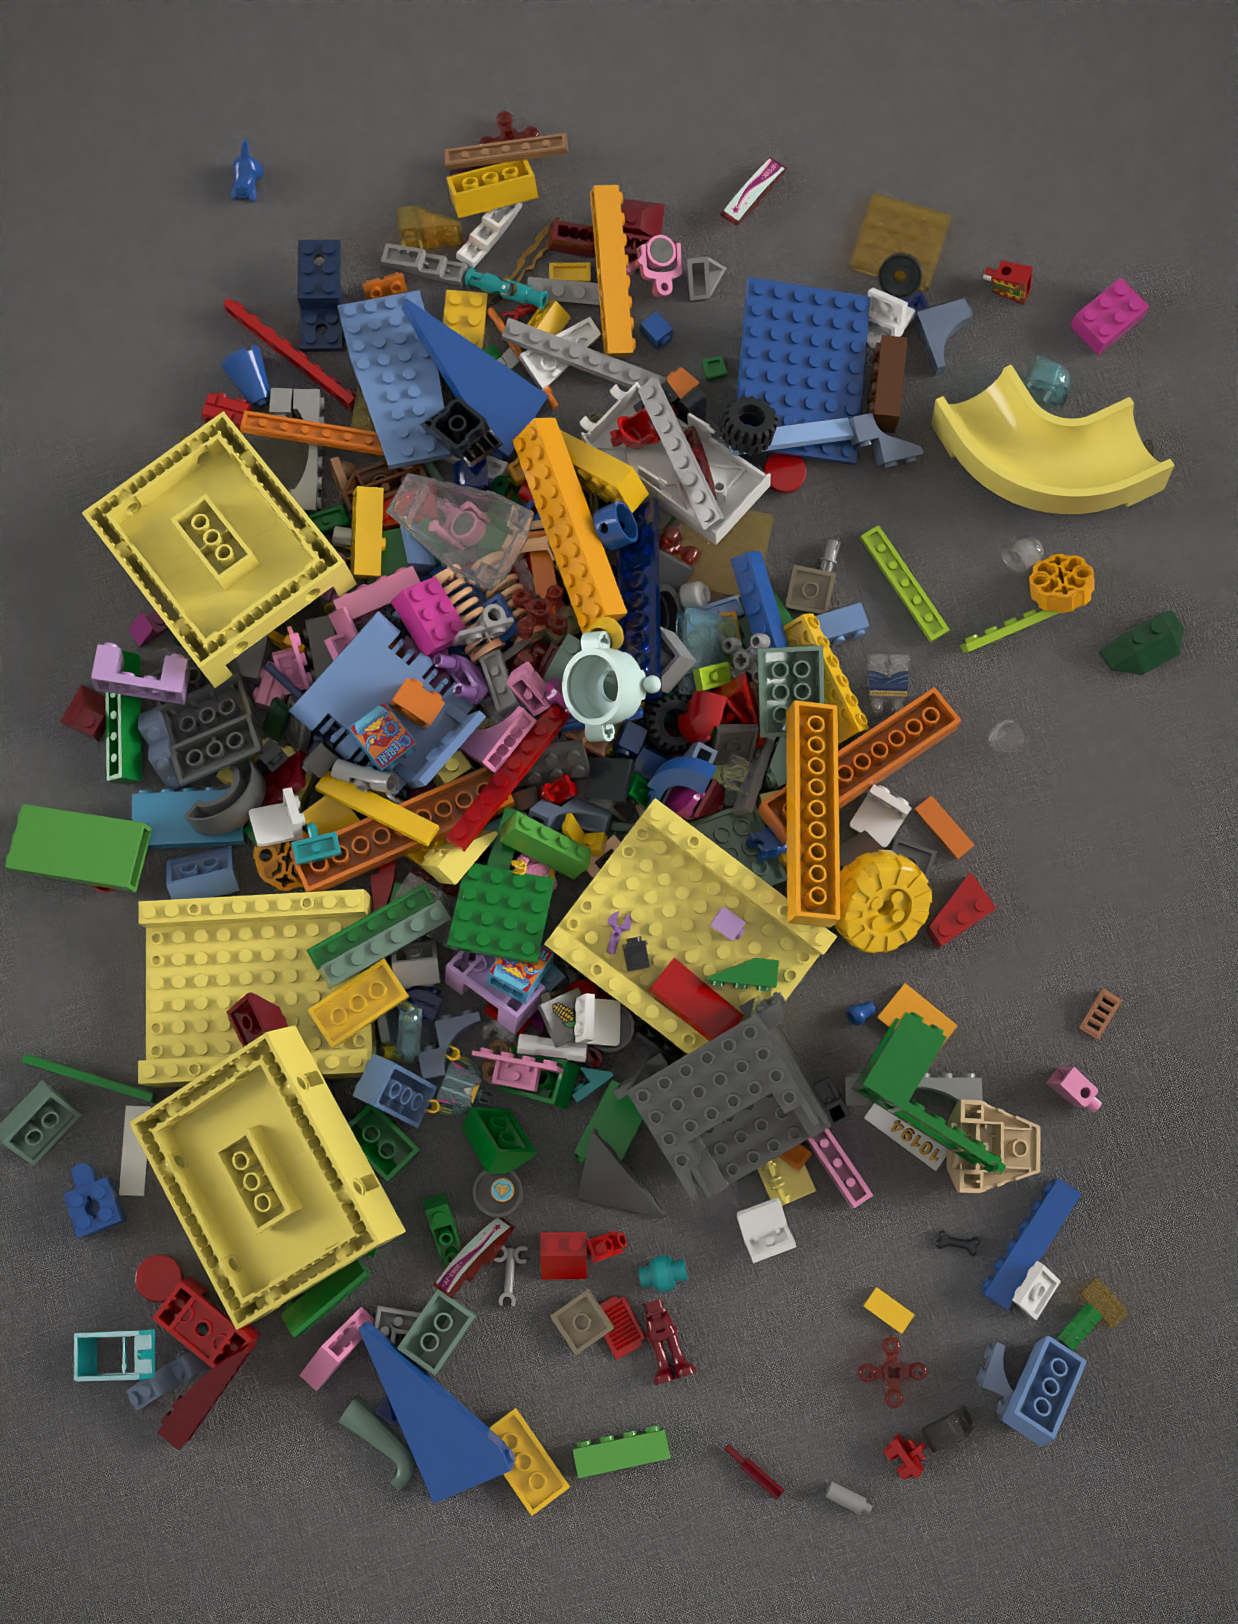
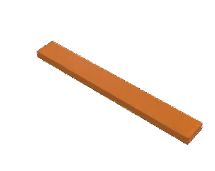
(310, 432)

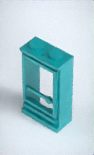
(86, 1355)

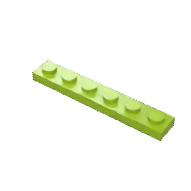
(904, 584)
(1011, 626)

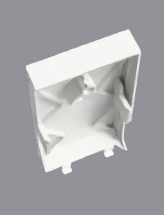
(734, 479)

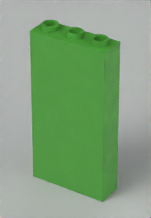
(79, 847)

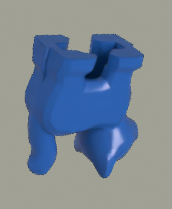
(767, 844)

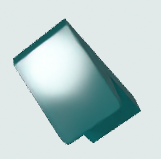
(596, 1079)

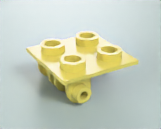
(784, 1181)

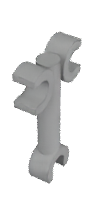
(510, 1256)

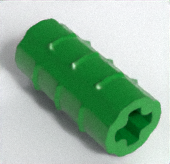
(1079, 1326)

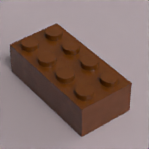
(887, 381)

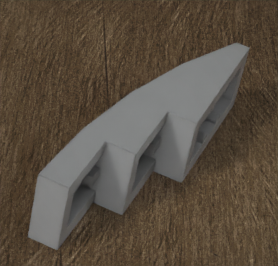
(425, 265)

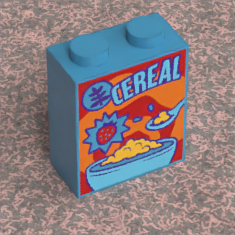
(382, 737)
(518, 978)

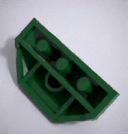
(1146, 645)

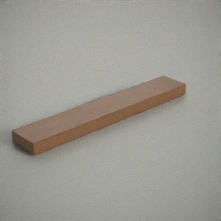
(506, 151)

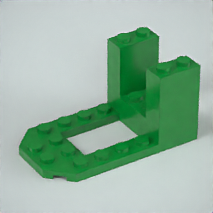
(895, 1074)

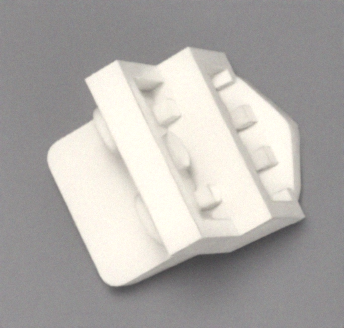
(886, 316)

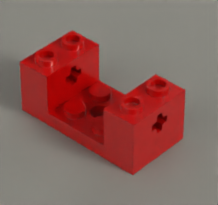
(188, 1308)

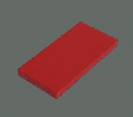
(694, 1001)

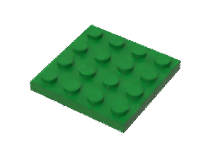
(501, 914)

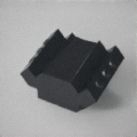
(462, 432)

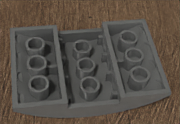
(212, 726)

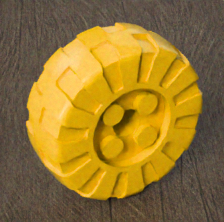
(882, 901)

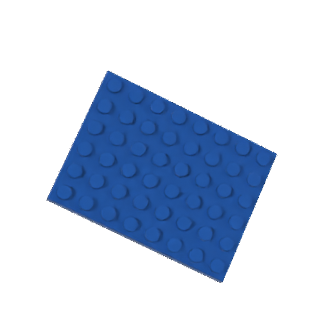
(805, 358)

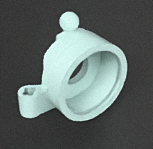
(584, 686)

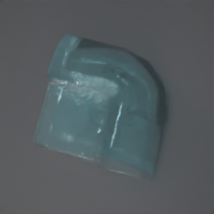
(1051, 378)

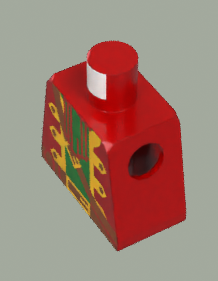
(1011, 280)

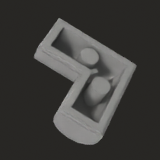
(393, 1321)

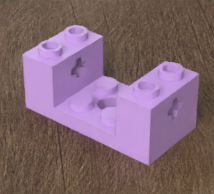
(109, 678)
(470, 971)

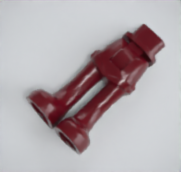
(661, 1329)

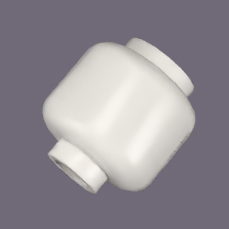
(694, 595)

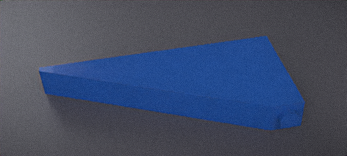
(478, 379)
(443, 1435)

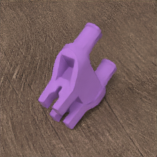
(469, 677)

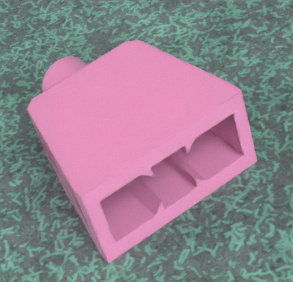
(1074, 1088)

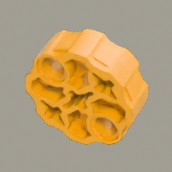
(1061, 583)
(267, 866)

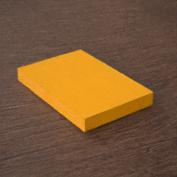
(909, 1000)

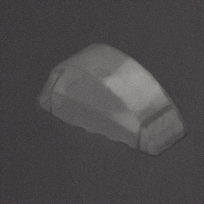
(463, 527)

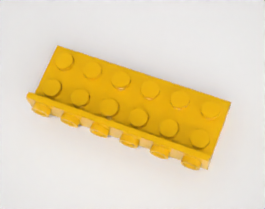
(851, 721)

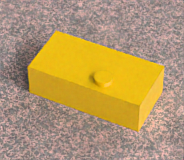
(492, 187)
(367, 533)

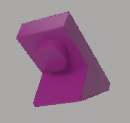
(147, 628)

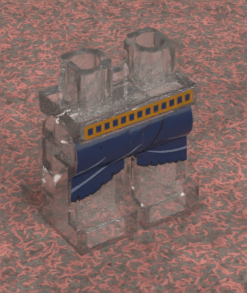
(886, 681)

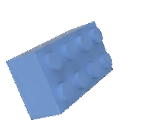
(394, 1090)
(1044, 1391)

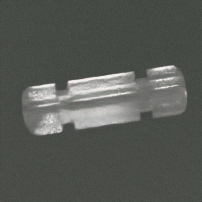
(525, 578)

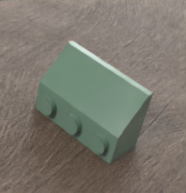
(37, 1123)
(437, 1332)

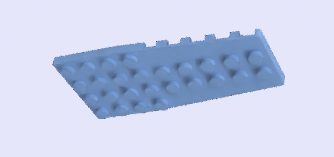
(394, 377)

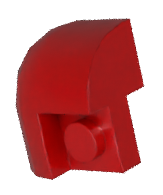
(703, 714)

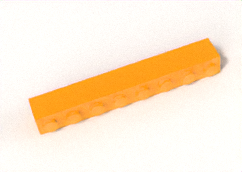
(611, 271)

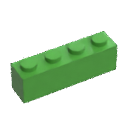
(545, 845)
(621, 1452)

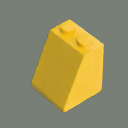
(329, 815)

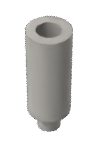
(847, 1498)

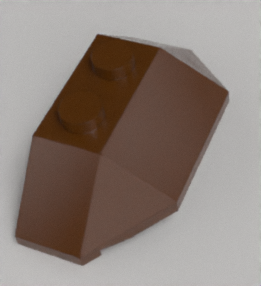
(378, 476)

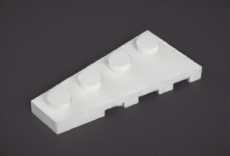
(546, 370)

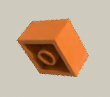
(417, 703)

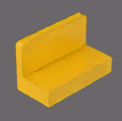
(551, 318)

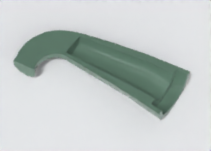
(363, 1422)

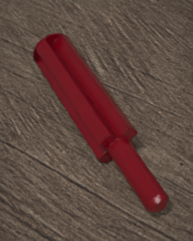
(756, 1473)

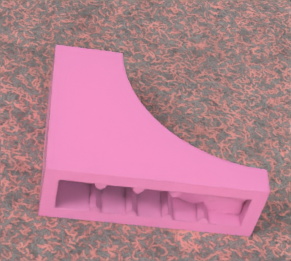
(495, 744)
(335, 1350)

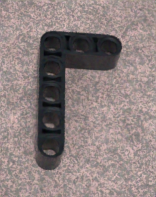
(695, 403)

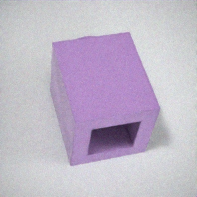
(728, 924)

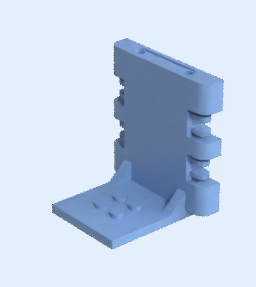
(371, 674)

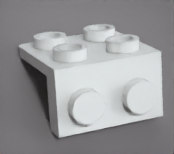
(880, 815)
(279, 821)
(597, 1021)
(765, 1230)

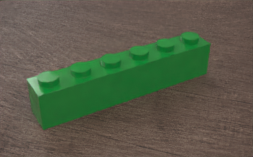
(122, 731)

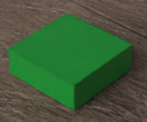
(714, 368)

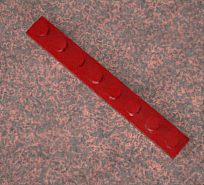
(284, 349)
(507, 777)

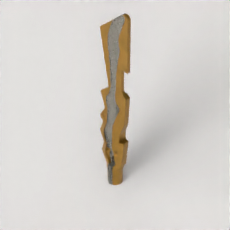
(526, 261)

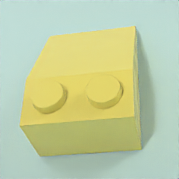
(449, 863)

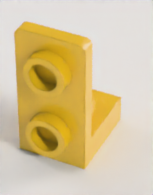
(593, 841)

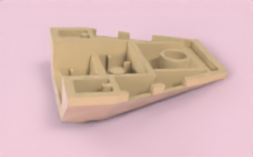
(1004, 1135)

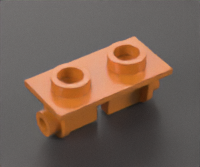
(390, 285)

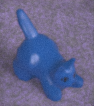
(246, 172)

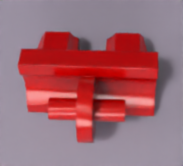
(558, 790)
(606, 1245)
(909, 1453)

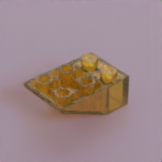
(427, 229)

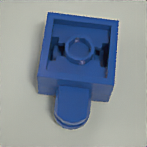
(93, 1203)

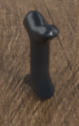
(945, 1240)

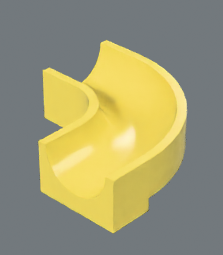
(1046, 458)

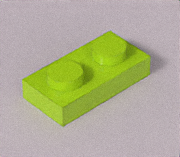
(712, 676)

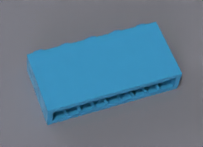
(169, 828)

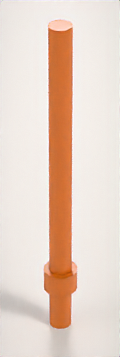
(517, 351)

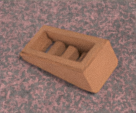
(1116, 1001)

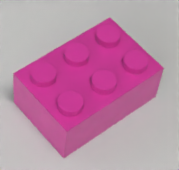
(1109, 316)
(428, 616)

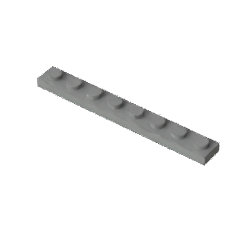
(576, 355)
(681, 455)

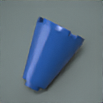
(249, 375)

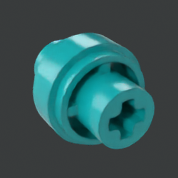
(663, 1273)

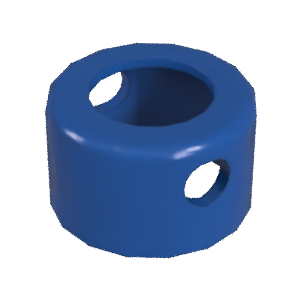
(611, 515)

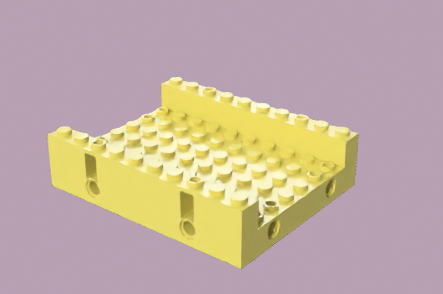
(217, 545)
(672, 889)
(221, 948)
(266, 1175)

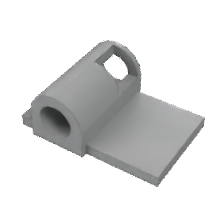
(489, 625)

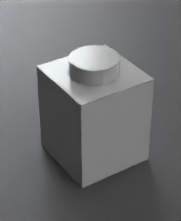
(281, 402)

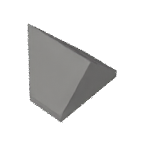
(702, 277)

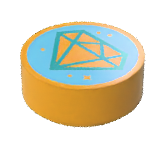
(502, 1190)

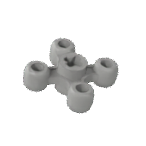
(745, 659)

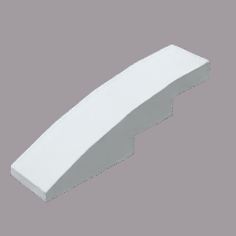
(487, 234)

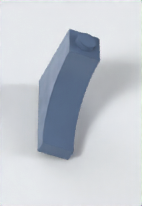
(937, 325)

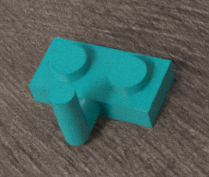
(316, 847)

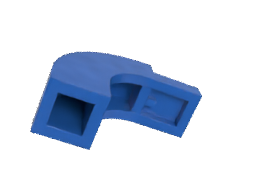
(681, 771)

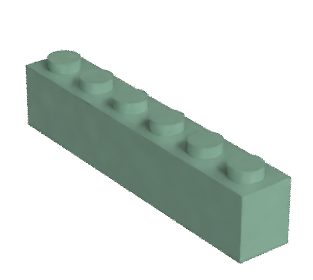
(384, 944)

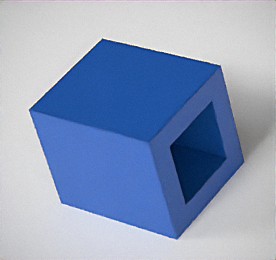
(656, 330)

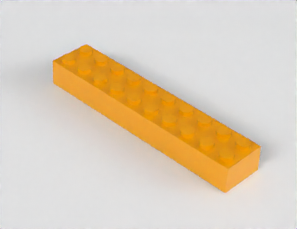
(568, 523)
(812, 814)

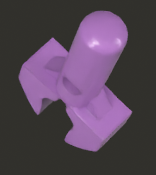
(616, 933)

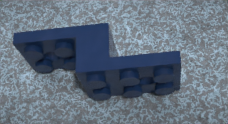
(319, 294)

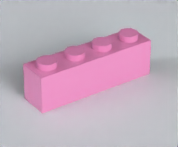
(375, 597)
(839, 1168)

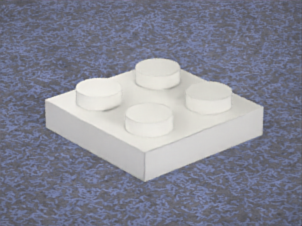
(1036, 1290)

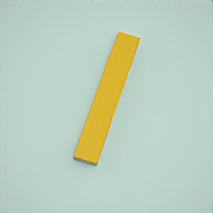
(379, 809)

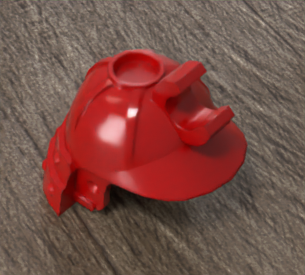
(635, 431)

